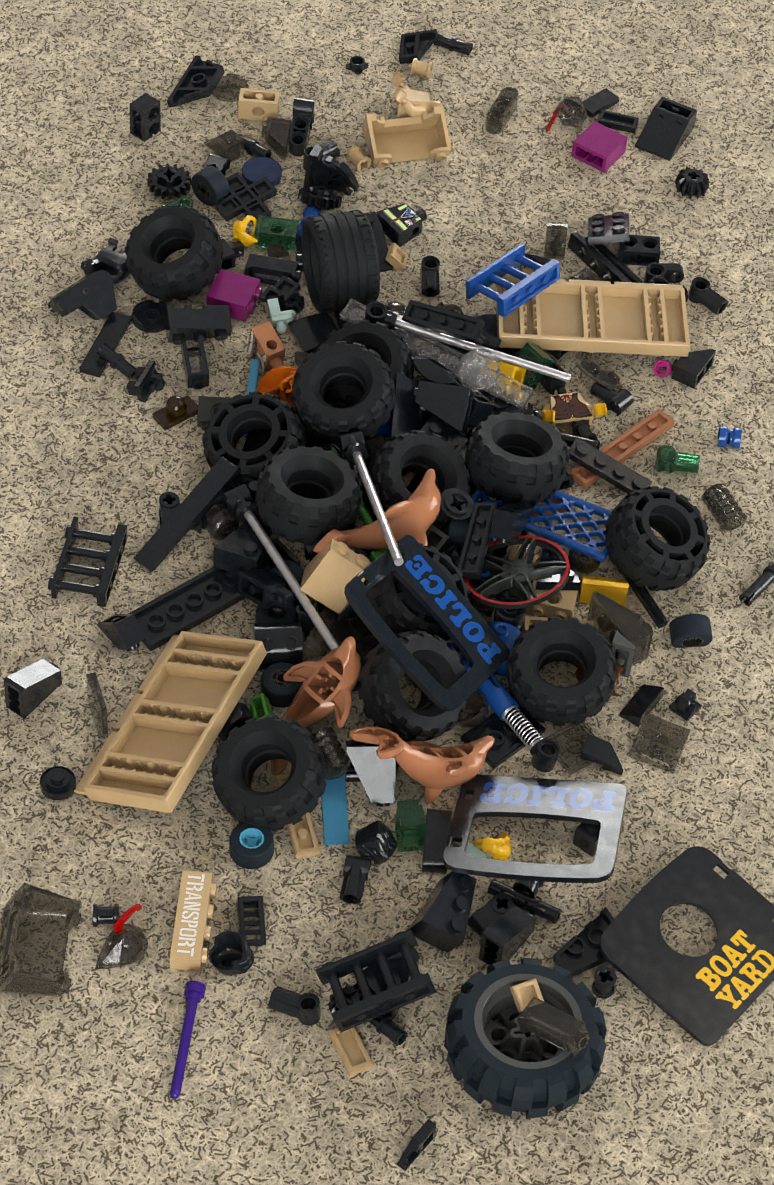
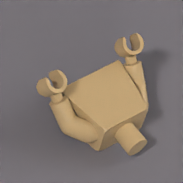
(411, 102)

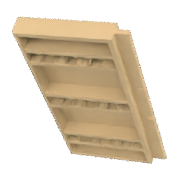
(600, 318)
(172, 721)

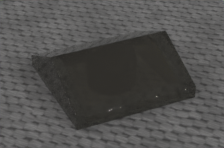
(661, 741)

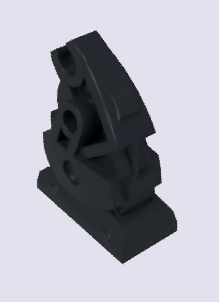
(328, 172)

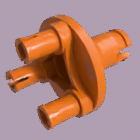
(279, 383)

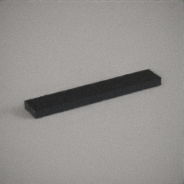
(187, 514)

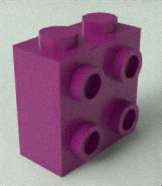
(599, 146)
(237, 292)

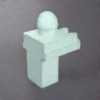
(279, 318)

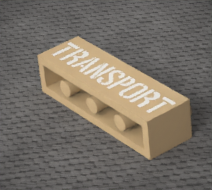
(191, 921)

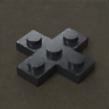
(246, 198)

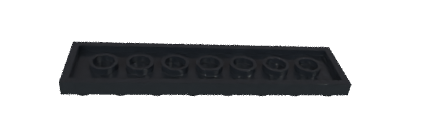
(194, 602)

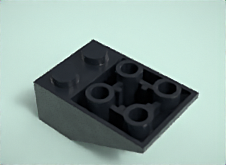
(666, 128)

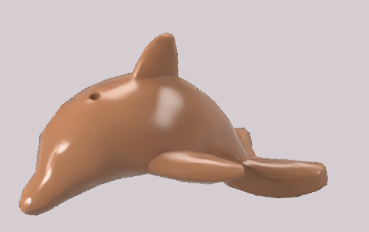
(405, 518)
(324, 689)
(428, 763)

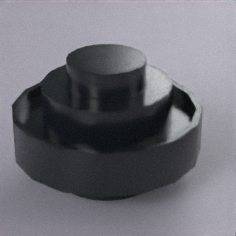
(57, 783)

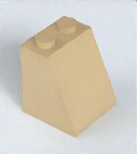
(330, 572)

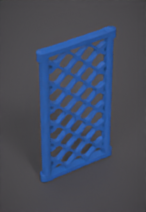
(569, 539)

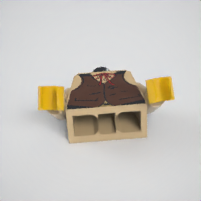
(569, 408)

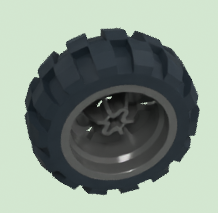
(496, 1069)

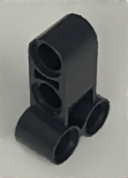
(301, 125)

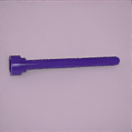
(194, 993)

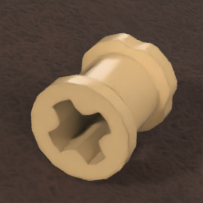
(421, 68)
(358, 158)

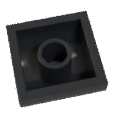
(282, 642)

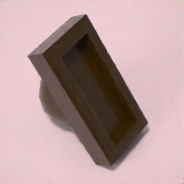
(176, 411)

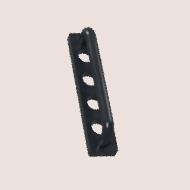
(576, 243)

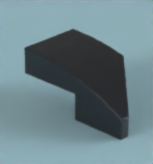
(601, 752)

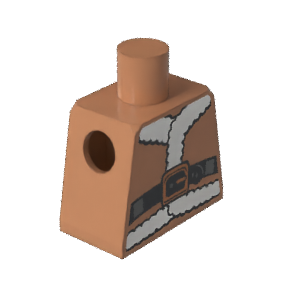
(266, 346)

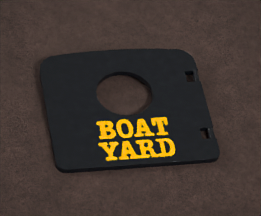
(706, 990)

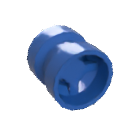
(729, 437)

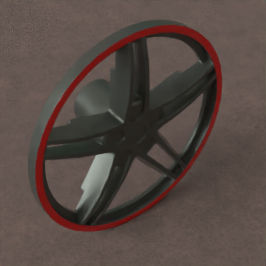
(517, 575)

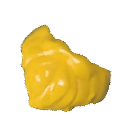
(239, 229)
(499, 848)

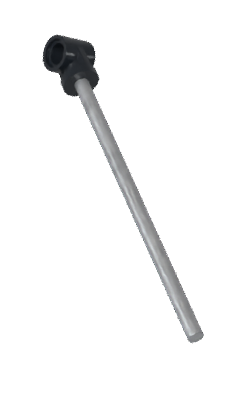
(378, 312)
(355, 451)
(241, 503)

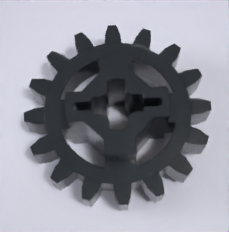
(169, 181)
(320, 197)

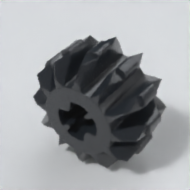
(692, 182)

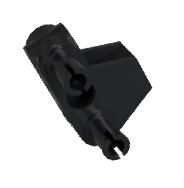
(96, 302)

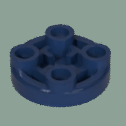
(261, 167)

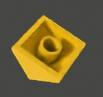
(610, 587)

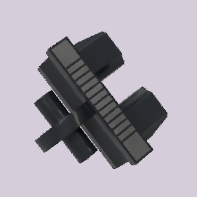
(147, 382)

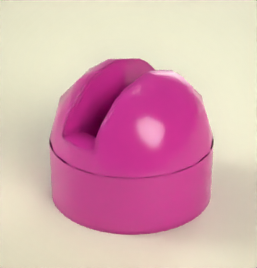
(662, 363)

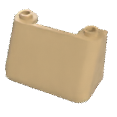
(407, 137)

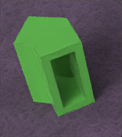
(262, 703)

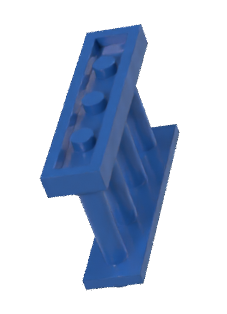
(517, 293)

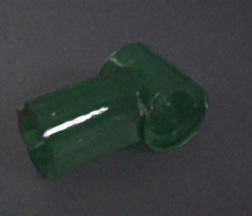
(669, 460)

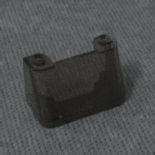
(35, 942)

